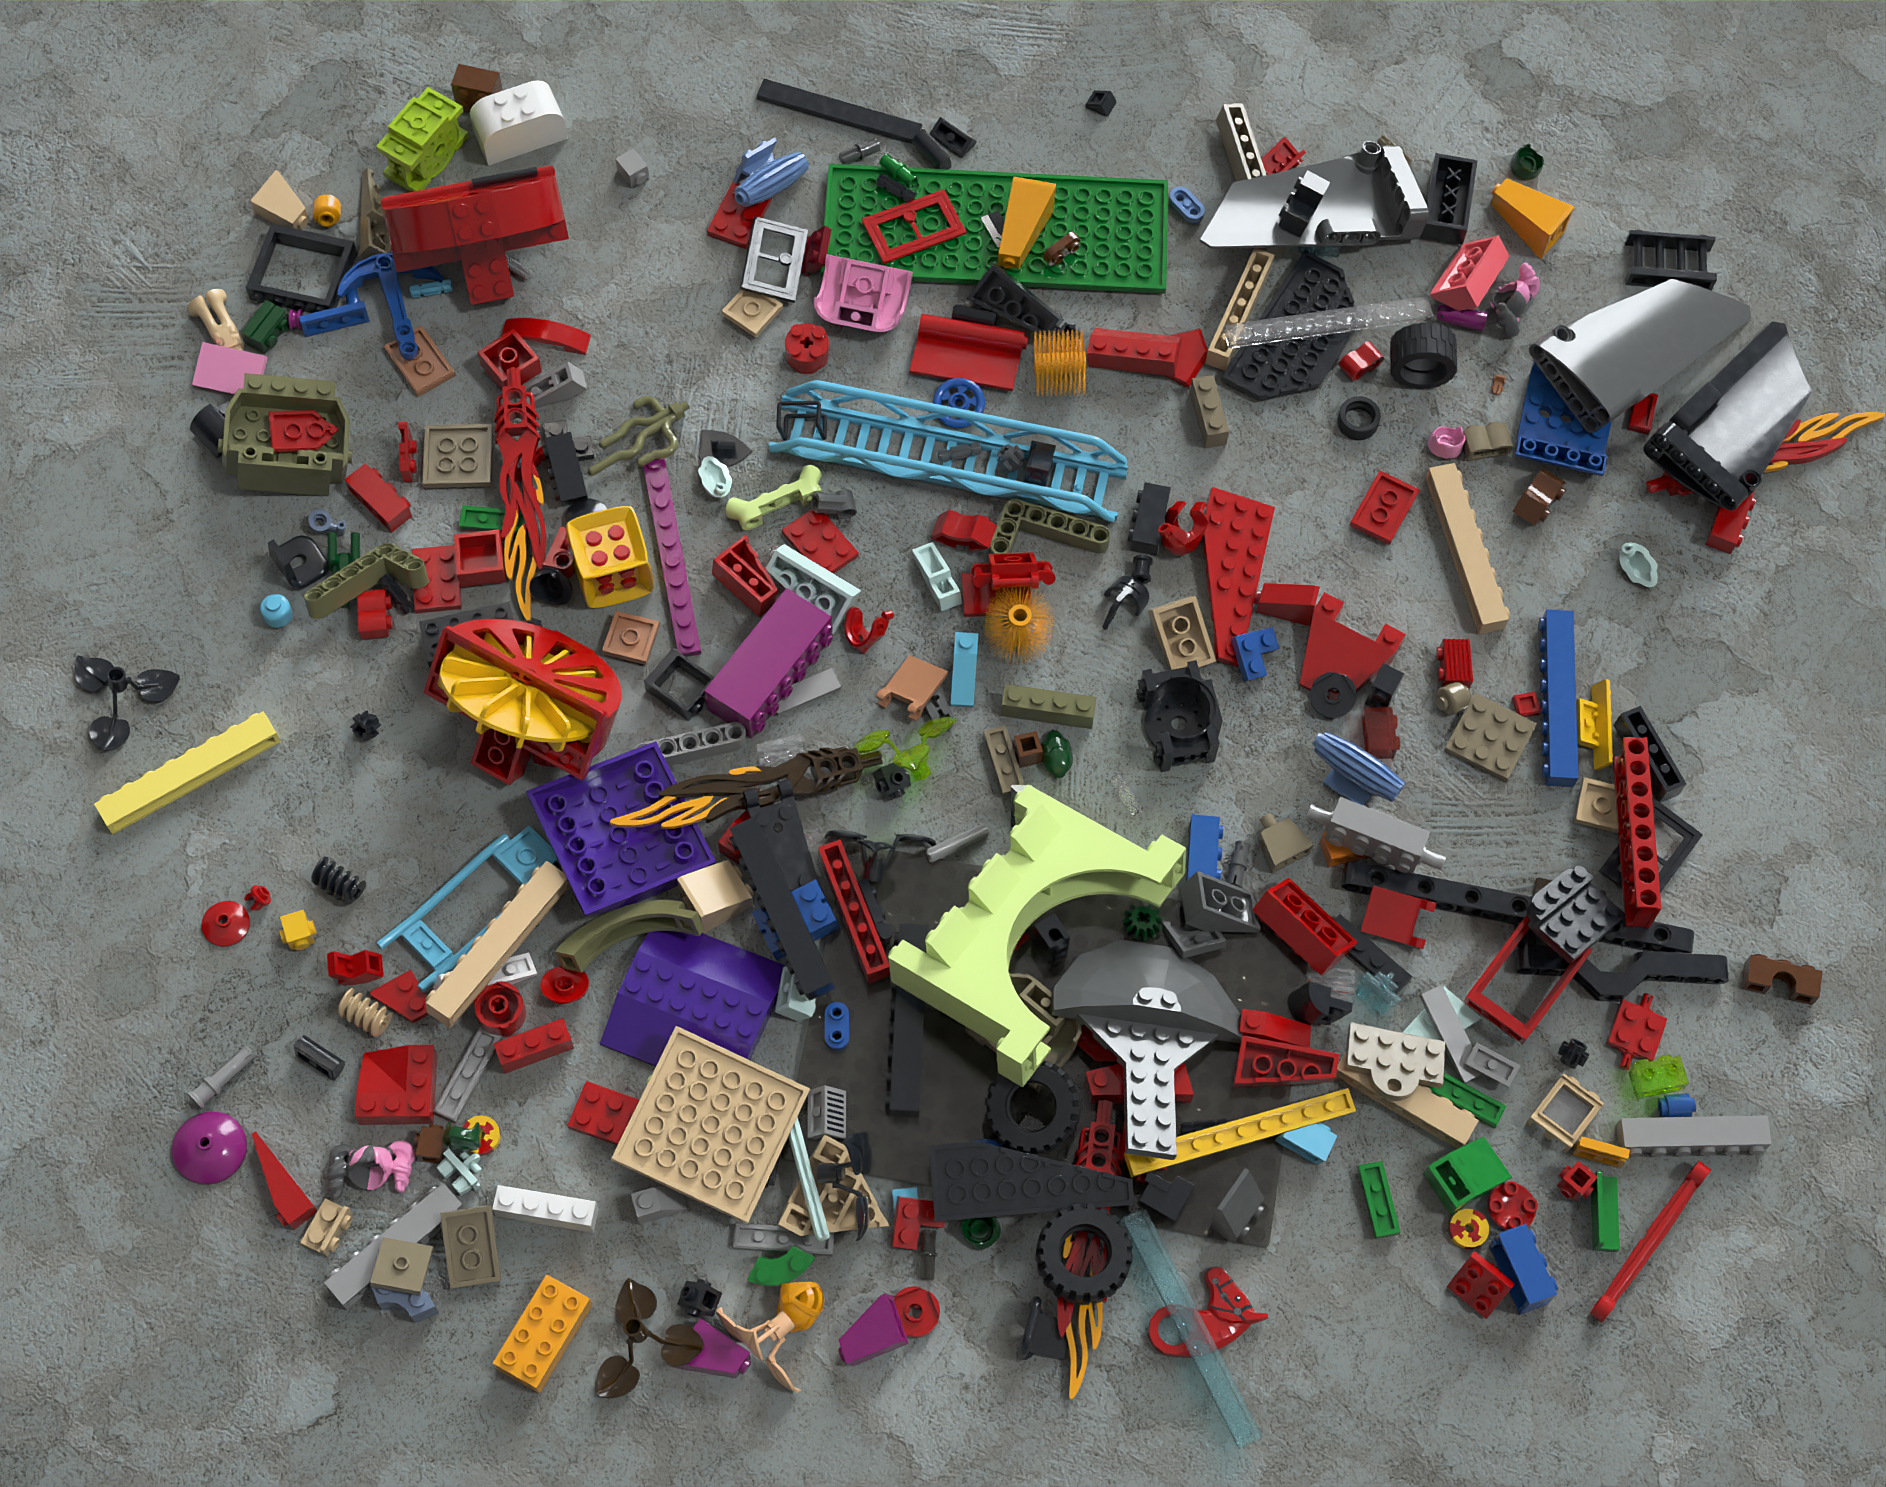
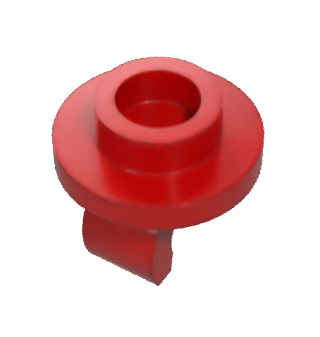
(261, 897)

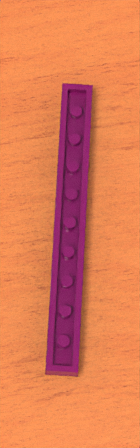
(672, 558)

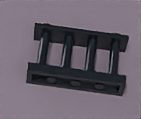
(1652, 277)

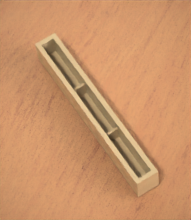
(1467, 549)
(497, 944)

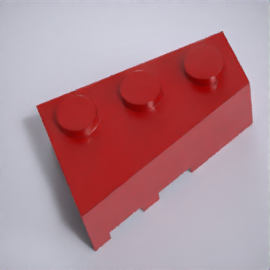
(745, 576)

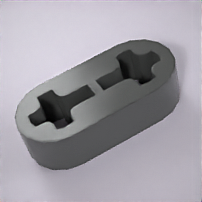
(942, 707)

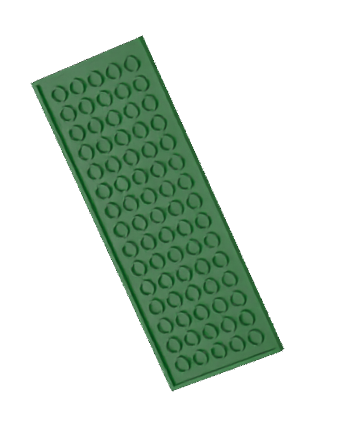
(1116, 218)

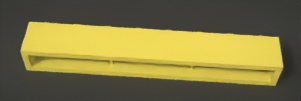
(187, 772)

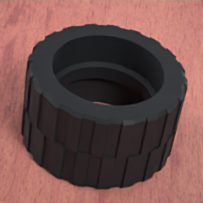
(1423, 355)

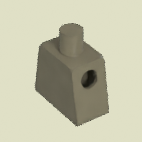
(1282, 842)

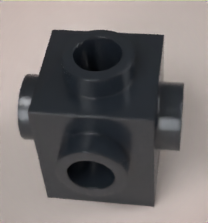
(891, 780)
(699, 1298)

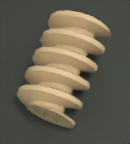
(362, 1014)

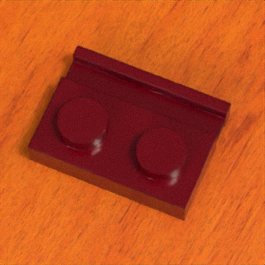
(816, 250)

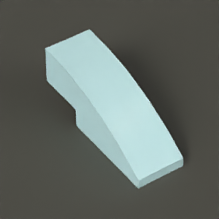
(937, 576)

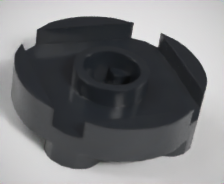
(1336, 682)

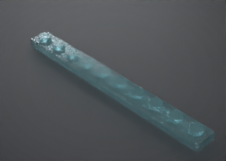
(1192, 1329)

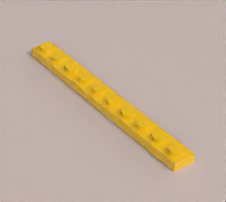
(1248, 1130)

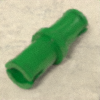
(899, 170)

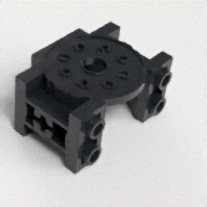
(1169, 691)

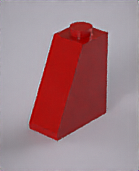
(1287, 601)

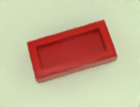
(1642, 415)

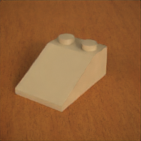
(1182, 633)

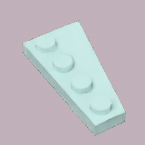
(1423, 1026)

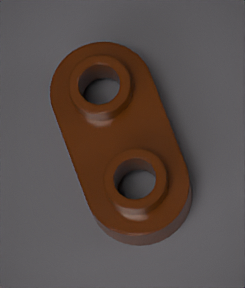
(1068, 244)

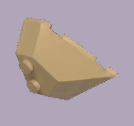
(837, 1204)

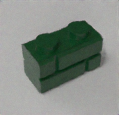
(265, 327)

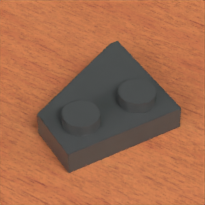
(1193, 941)

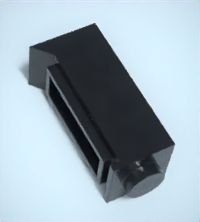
(1039, 463)

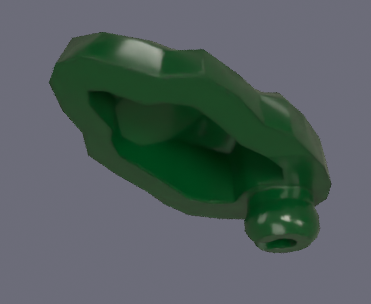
(1056, 753)

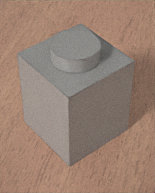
(632, 168)

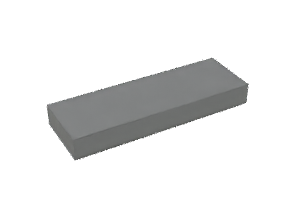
(809, 691)

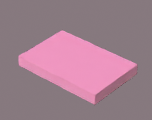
(224, 368)

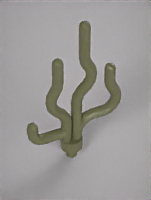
(660, 421)

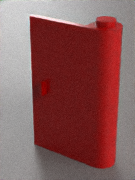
(968, 351)

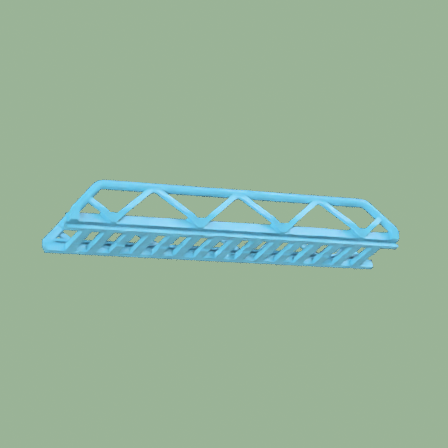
(944, 474)

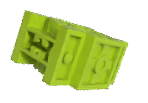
(416, 136)

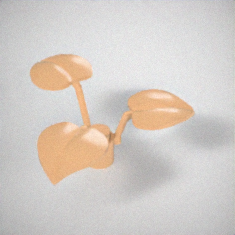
(775, 1330)

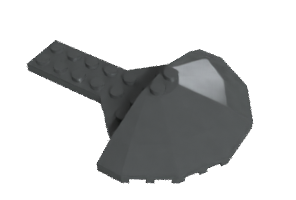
(1153, 1018)

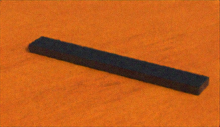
(838, 111)

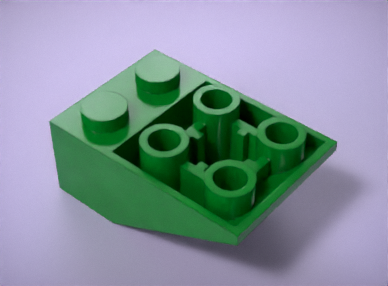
(1466, 1174)

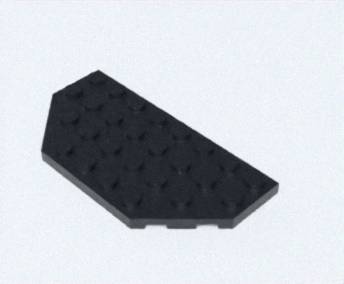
(1299, 363)

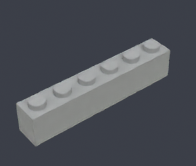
(1694, 1134)
(417, 1226)

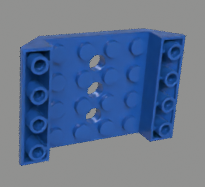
(1551, 438)

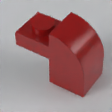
(355, 968)

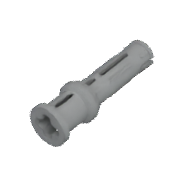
(213, 1084)

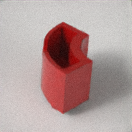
(963, 530)

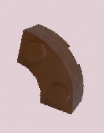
(1539, 497)

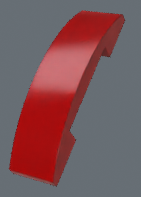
(550, 332)

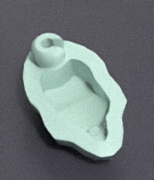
(715, 477)
(1638, 564)

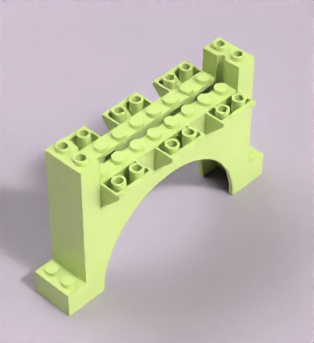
(1050, 861)

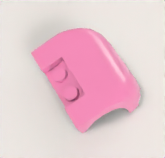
(862, 294)

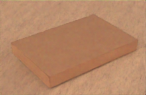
(427, 368)

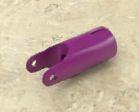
(1466, 318)

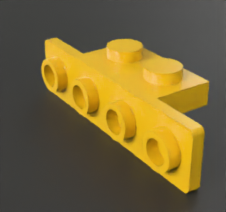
(1594, 724)

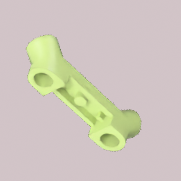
(750, 513)

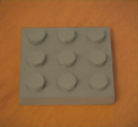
(457, 455)
(1490, 737)

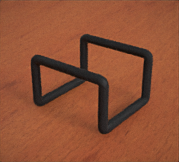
(818, 415)

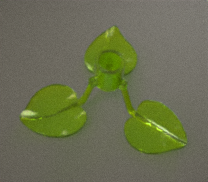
(914, 757)

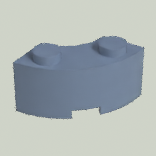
(416, 1306)

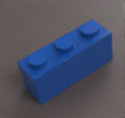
(1203, 845)

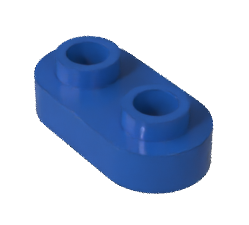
(837, 1025)

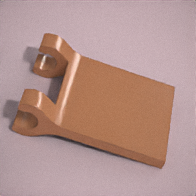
(913, 684)

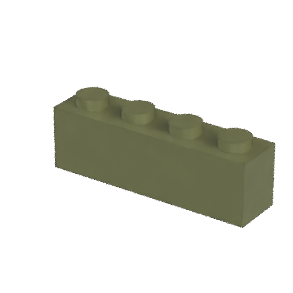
(1048, 706)

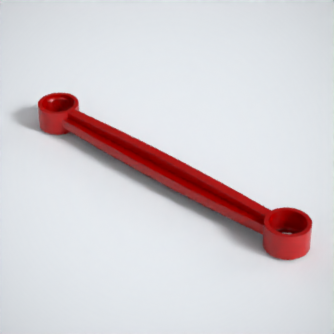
(1650, 1242)

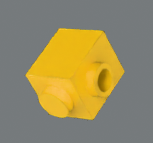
(297, 930)

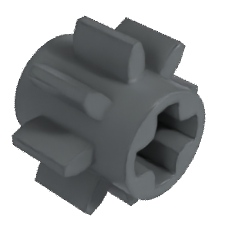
(1010, 458)

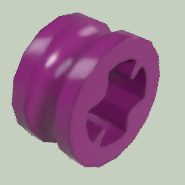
(294, 320)

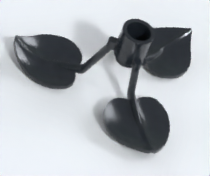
(93, 673)
(873, 865)
(860, 1161)

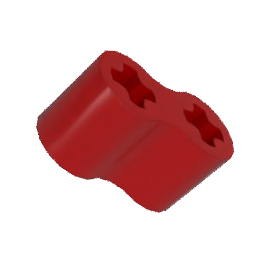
(1361, 361)

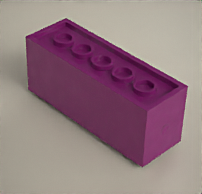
(769, 663)

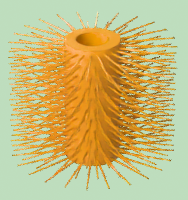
(1059, 363)
(1019, 625)

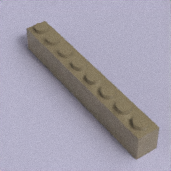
(1242, 150)

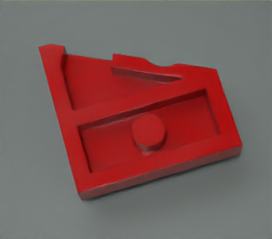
(407, 449)
(403, 997)

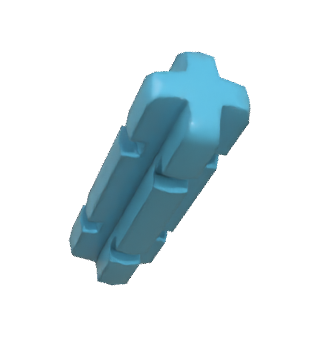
(431, 288)

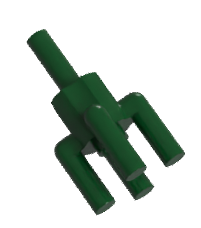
(339, 561)

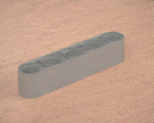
(700, 740)

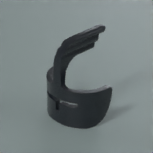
(1138, 593)

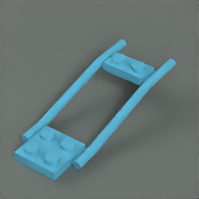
(517, 856)

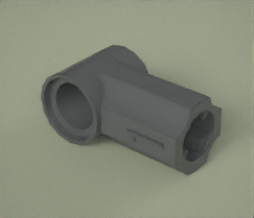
(837, 503)

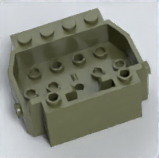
(247, 440)

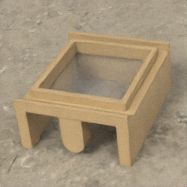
(1566, 1111)

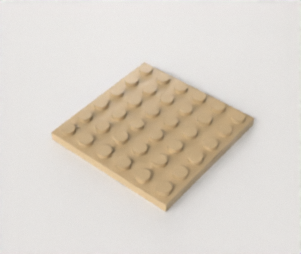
(710, 1124)

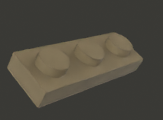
(1003, 758)

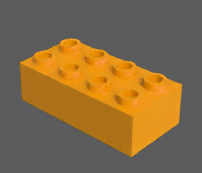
(542, 1333)

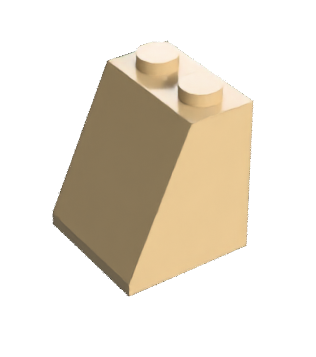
(715, 893)

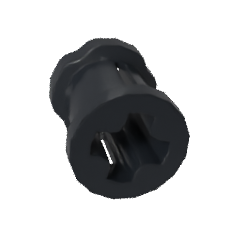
(1142, 568)

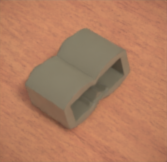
(1487, 441)

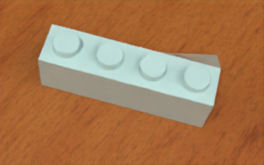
(813, 583)

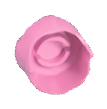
(1446, 442)

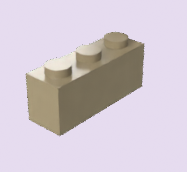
(1209, 411)

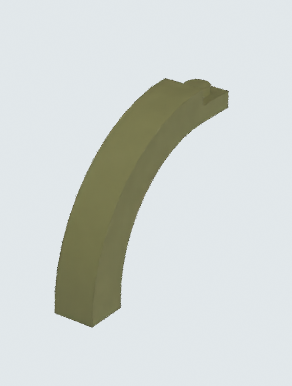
(624, 923)

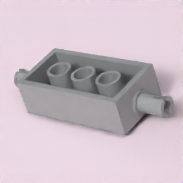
(1376, 836)

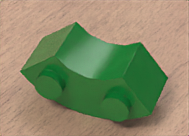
(781, 1269)

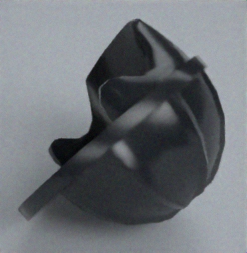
(551, 586)

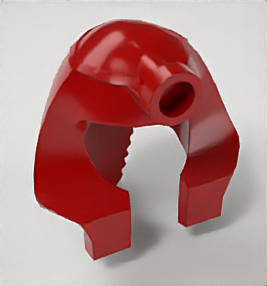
(1178, 540)

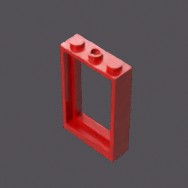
(1499, 1016)

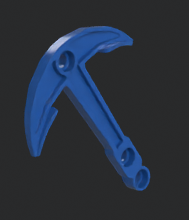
(374, 267)

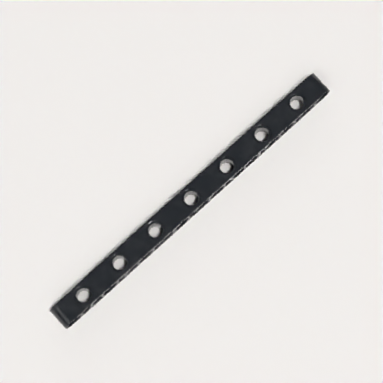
(1498, 905)

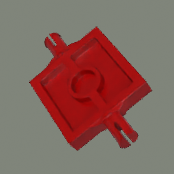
(1636, 1031)

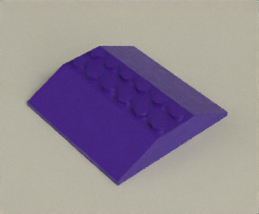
(611, 863)
(695, 986)

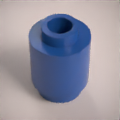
(1676, 1105)

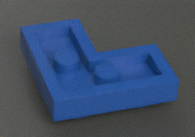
(1248, 651)

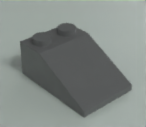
(1218, 905)
(1238, 1208)

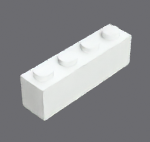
(545, 1209)

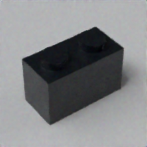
(1384, 687)

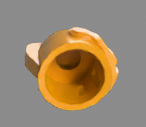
(801, 1303)

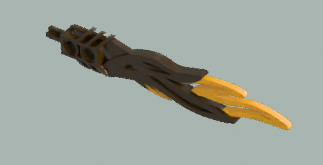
(737, 780)

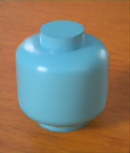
(276, 610)

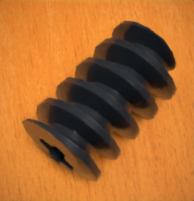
(335, 883)

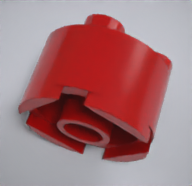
(806, 348)
(504, 1021)

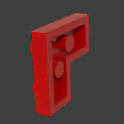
(908, 1217)

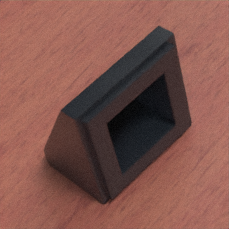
(1101, 102)

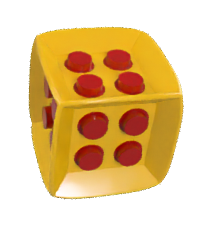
(610, 557)

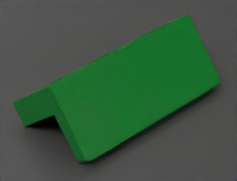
(1605, 1214)

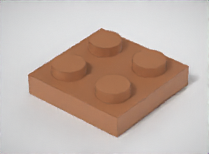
(631, 637)

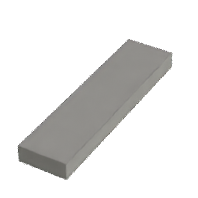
(1449, 1030)
(467, 1075)
(778, 1239)

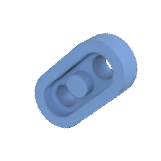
(1189, 204)

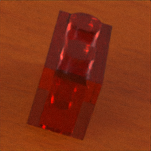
(1379, 732)

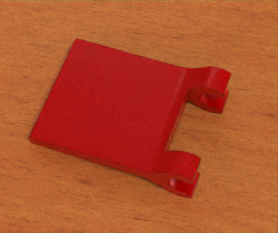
(1394, 916)

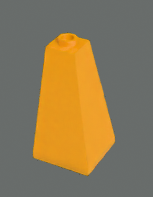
(1026, 215)
(1532, 215)

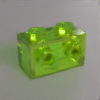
(1658, 1076)

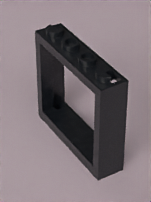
(304, 240)

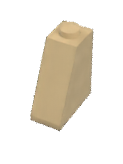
(279, 203)

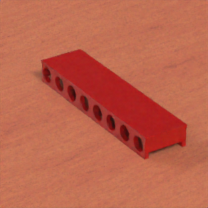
(1636, 833)

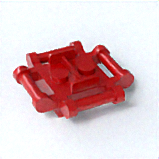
(1012, 570)

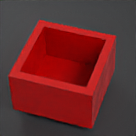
(479, 558)

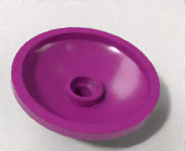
(216, 1160)

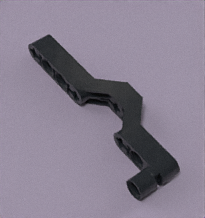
(1615, 986)

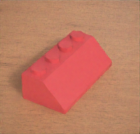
(1471, 273)

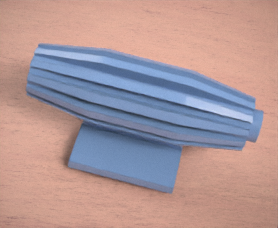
(765, 174)
(1355, 771)

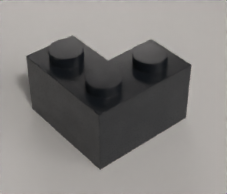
(1302, 203)

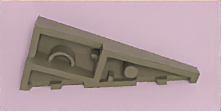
(373, 230)

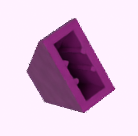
(874, 1333)
(720, 1354)

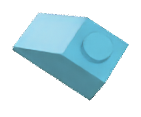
(1310, 1142)

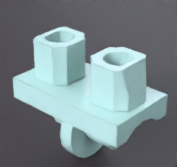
(466, 1180)

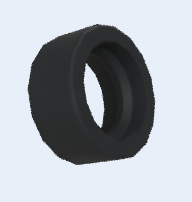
(1366, 405)

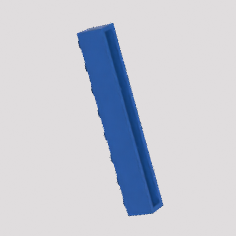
(1558, 698)

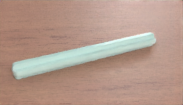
(808, 1183)

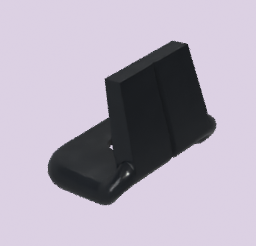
(303, 575)
(1041, 1335)

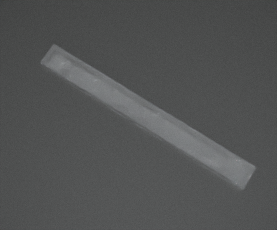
(1327, 322)

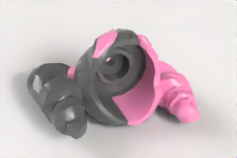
(1512, 299)
(370, 1166)

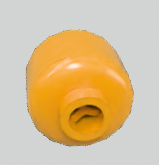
(326, 210)

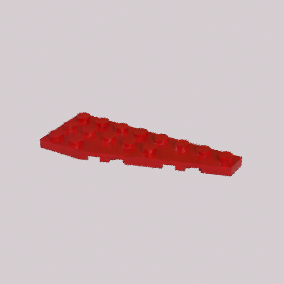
(1234, 559)

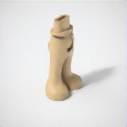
(224, 334)

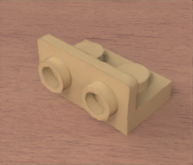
(327, 1227)

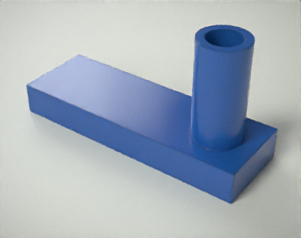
(336, 318)

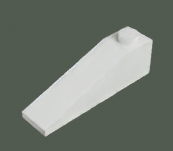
(513, 971)

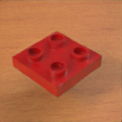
(1480, 1284)

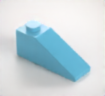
(964, 669)

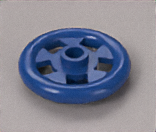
(962, 385)

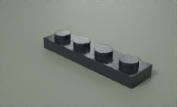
(1372, 957)

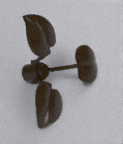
(680, 1345)

